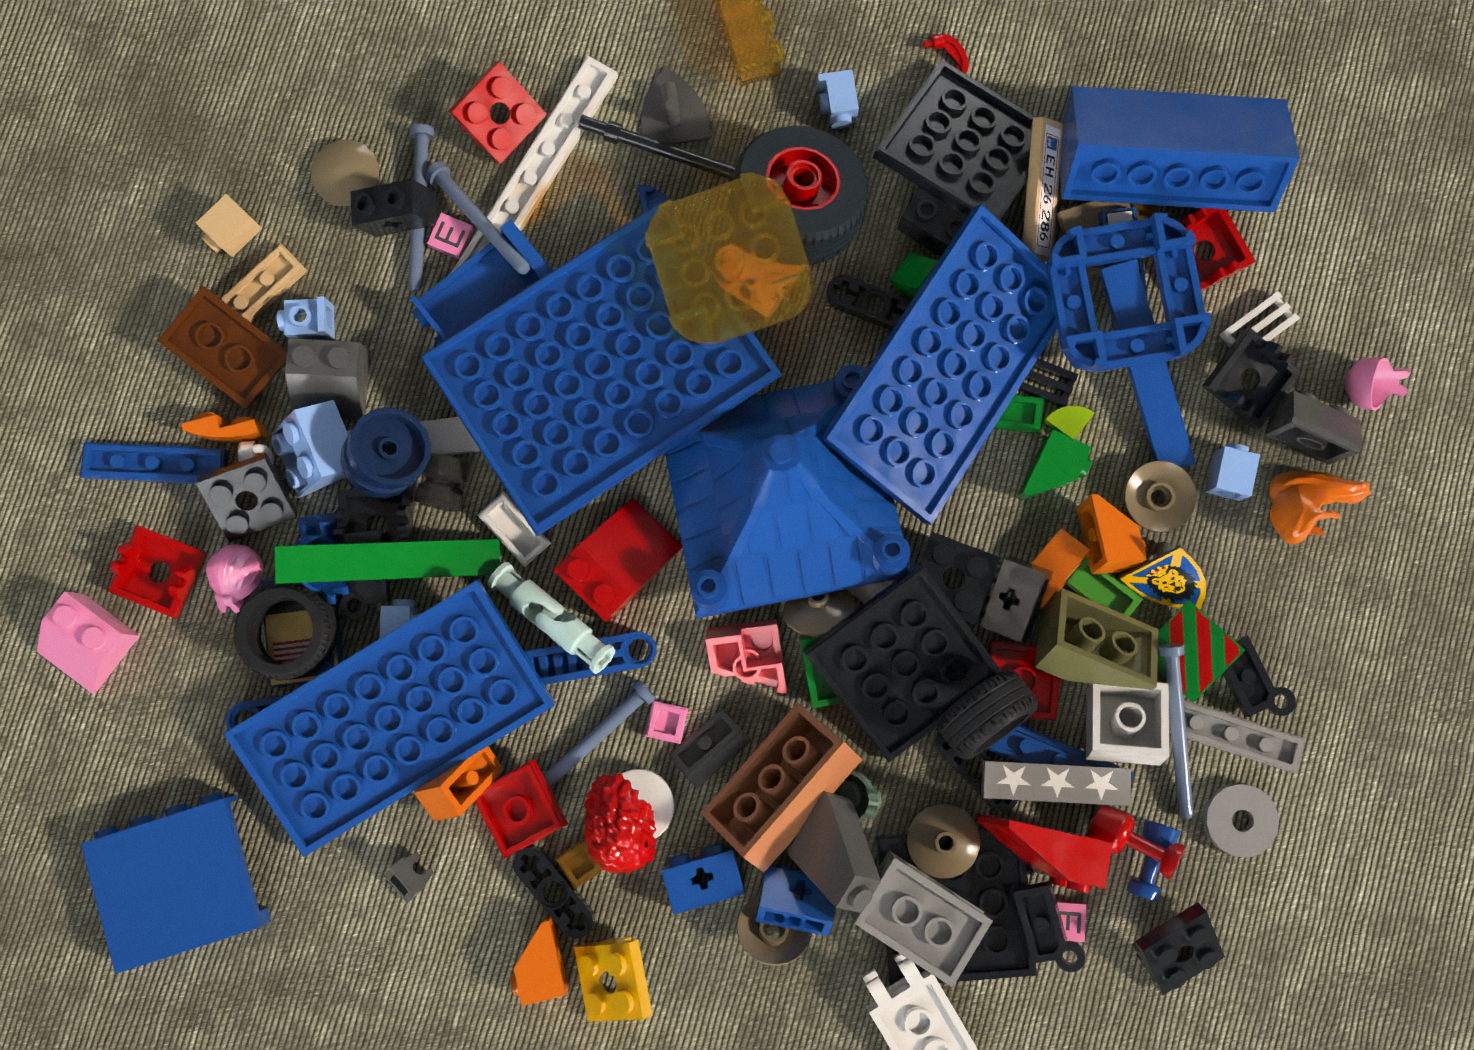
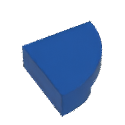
(650, 197)

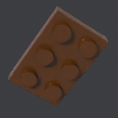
(224, 347)

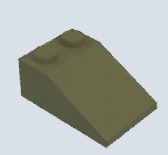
(1095, 644)

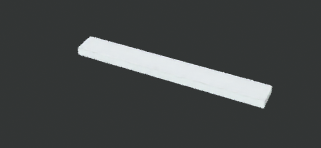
(547, 151)

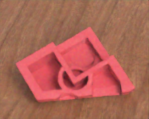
(748, 652)

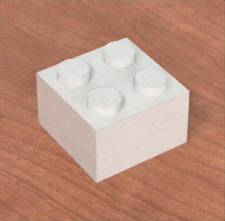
(1127, 724)

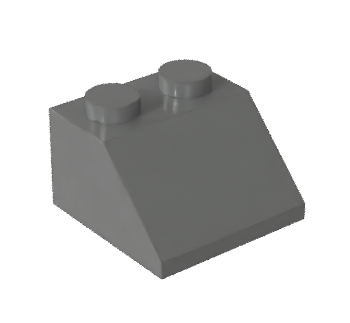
(327, 372)
(1315, 428)

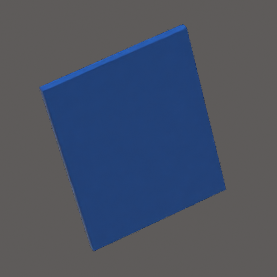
(588, 378)

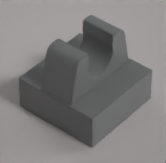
(404, 878)

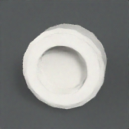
(250, 449)

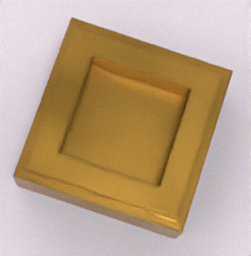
(578, 864)

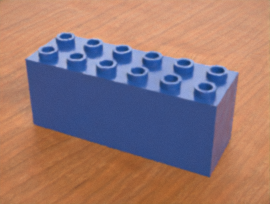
(1176, 149)

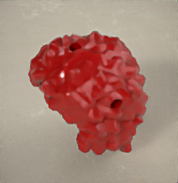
(618, 825)

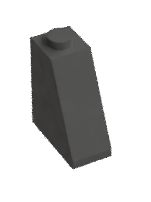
(836, 853)

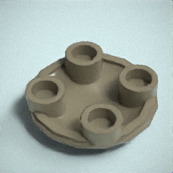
(342, 169)

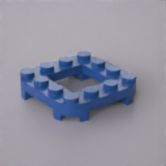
(1178, 285)

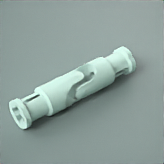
(554, 619)

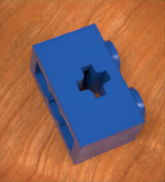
(690, 894)
(780, 908)

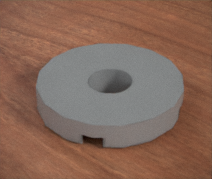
(1261, 826)

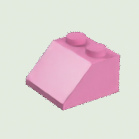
(83, 639)

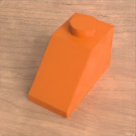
(1110, 536)
(460, 786)
(541, 968)

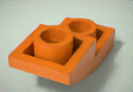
(218, 429)
(1063, 557)

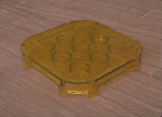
(730, 260)

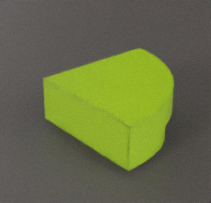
(1069, 420)

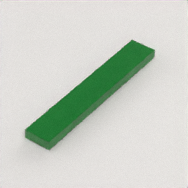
(385, 560)

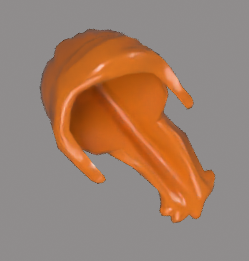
(1299, 499)

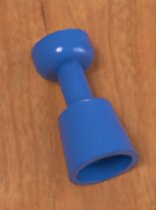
(1145, 886)

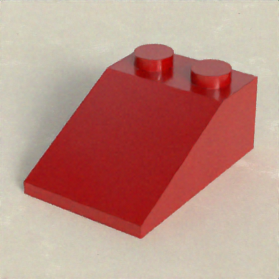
(618, 559)
(1065, 857)

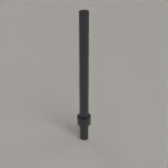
(615, 133)

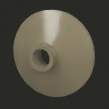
(1177, 494)
(818, 613)
(924, 838)
(764, 949)

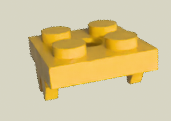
(624, 962)

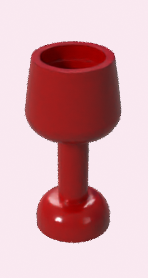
(1118, 826)

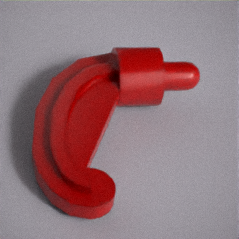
(952, 47)

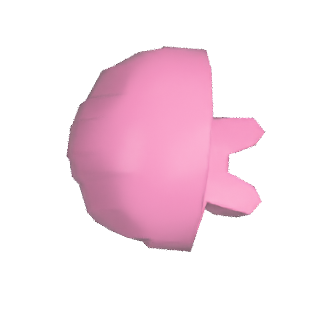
(1372, 381)
(234, 575)

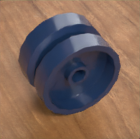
(391, 433)

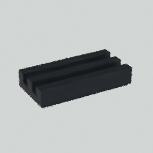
(1054, 370)

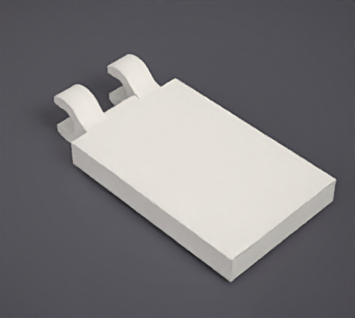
(915, 1011)

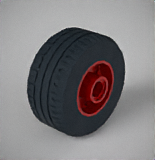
(820, 181)

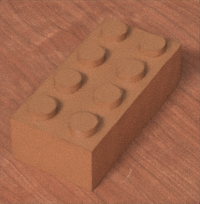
(779, 787)

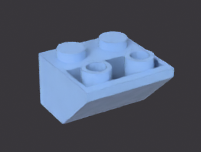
(311, 447)

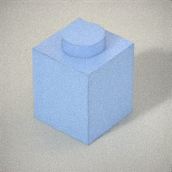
(1232, 472)

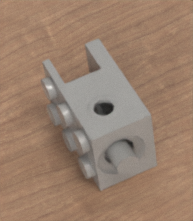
(923, 919)

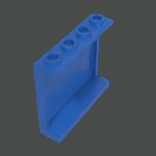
(478, 286)
(172, 883)

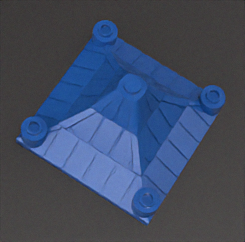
(776, 509)

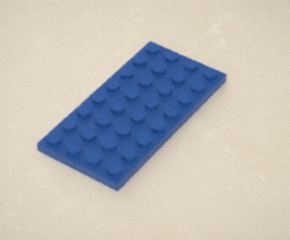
(948, 367)
(390, 718)

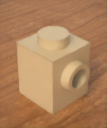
(227, 226)

